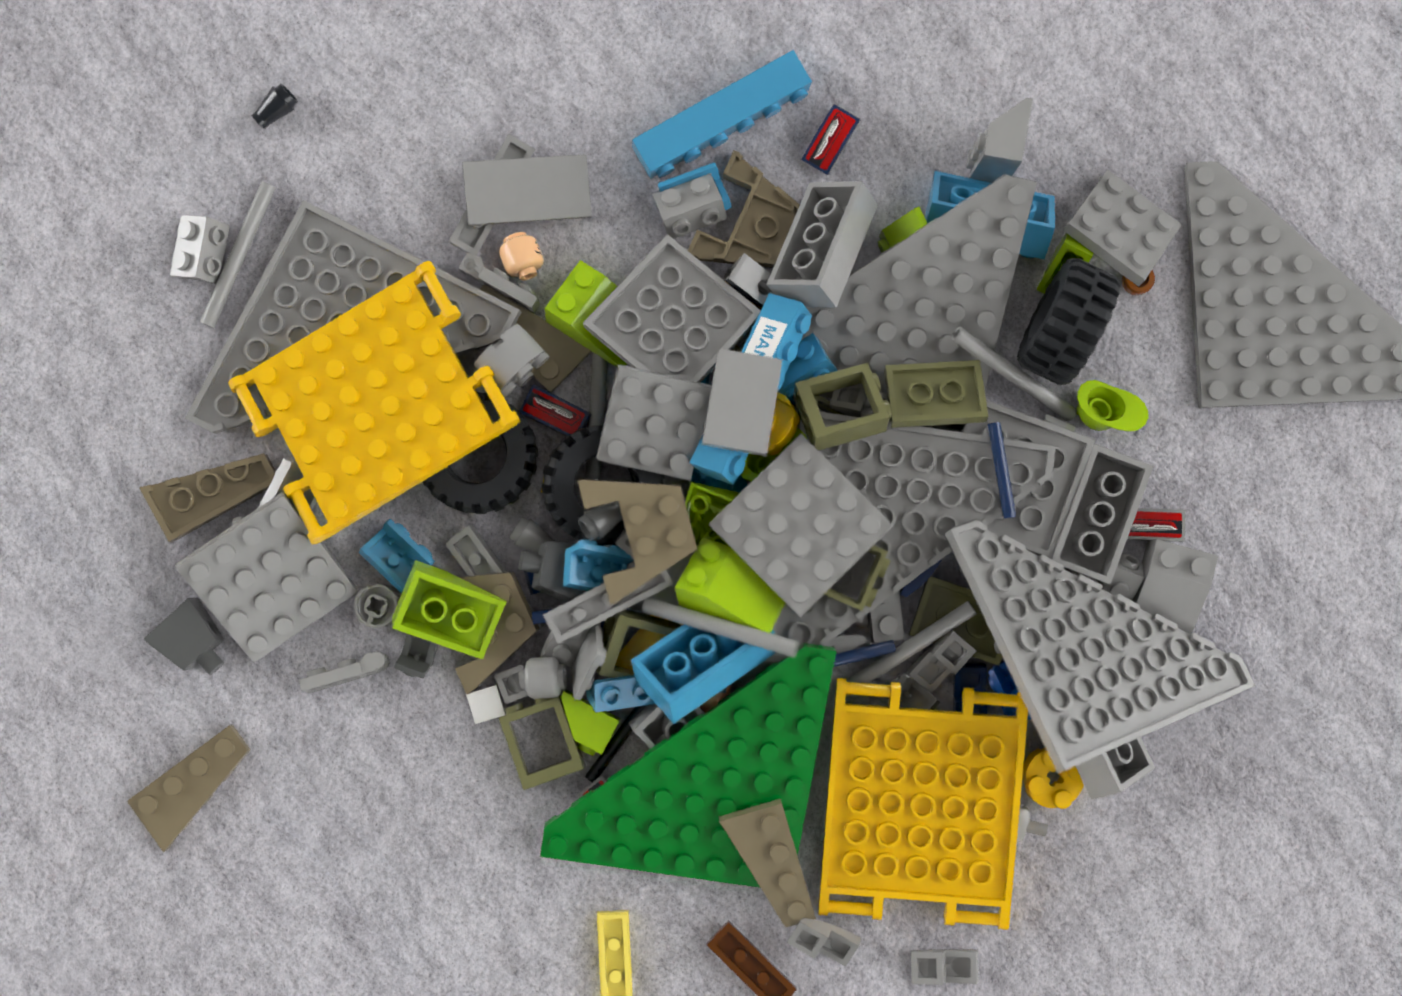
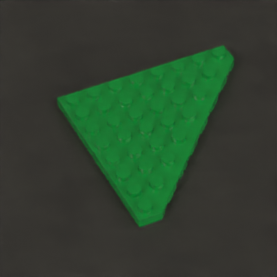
(735, 756)

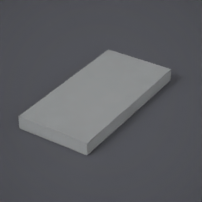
(526, 189)

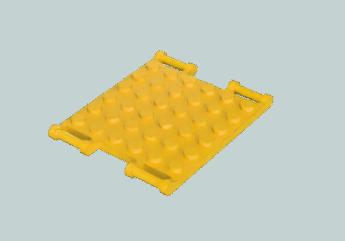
(373, 403)
(923, 804)

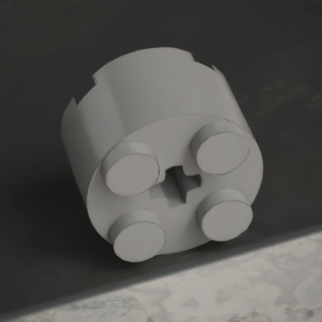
(512, 359)

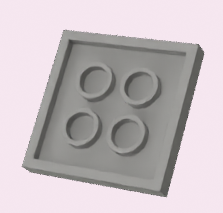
(1122, 227)
(654, 422)

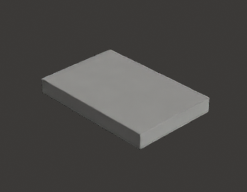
(742, 402)

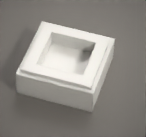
(486, 704)

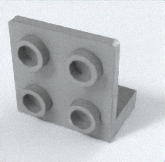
(581, 653)

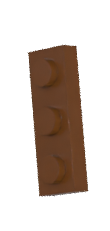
(749, 963)

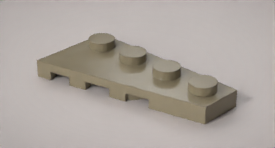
(563, 351)
(198, 498)
(181, 792)
(769, 852)

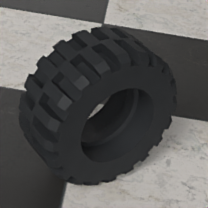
(1068, 321)
(560, 477)
(505, 486)

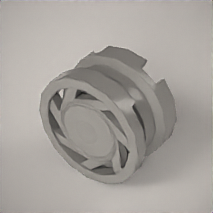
(376, 605)

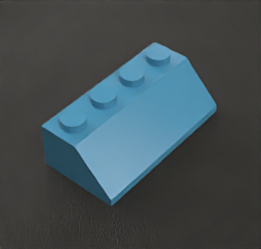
(950, 190)

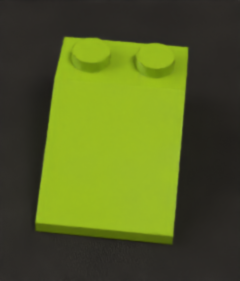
(575, 302)
(727, 588)
(447, 610)

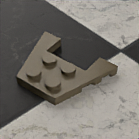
(760, 225)
(655, 528)
(511, 632)

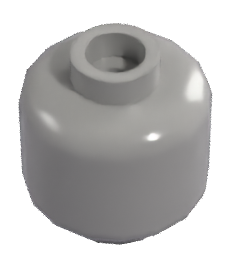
(543, 677)

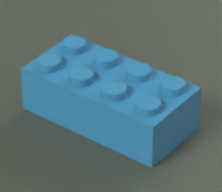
(693, 668)

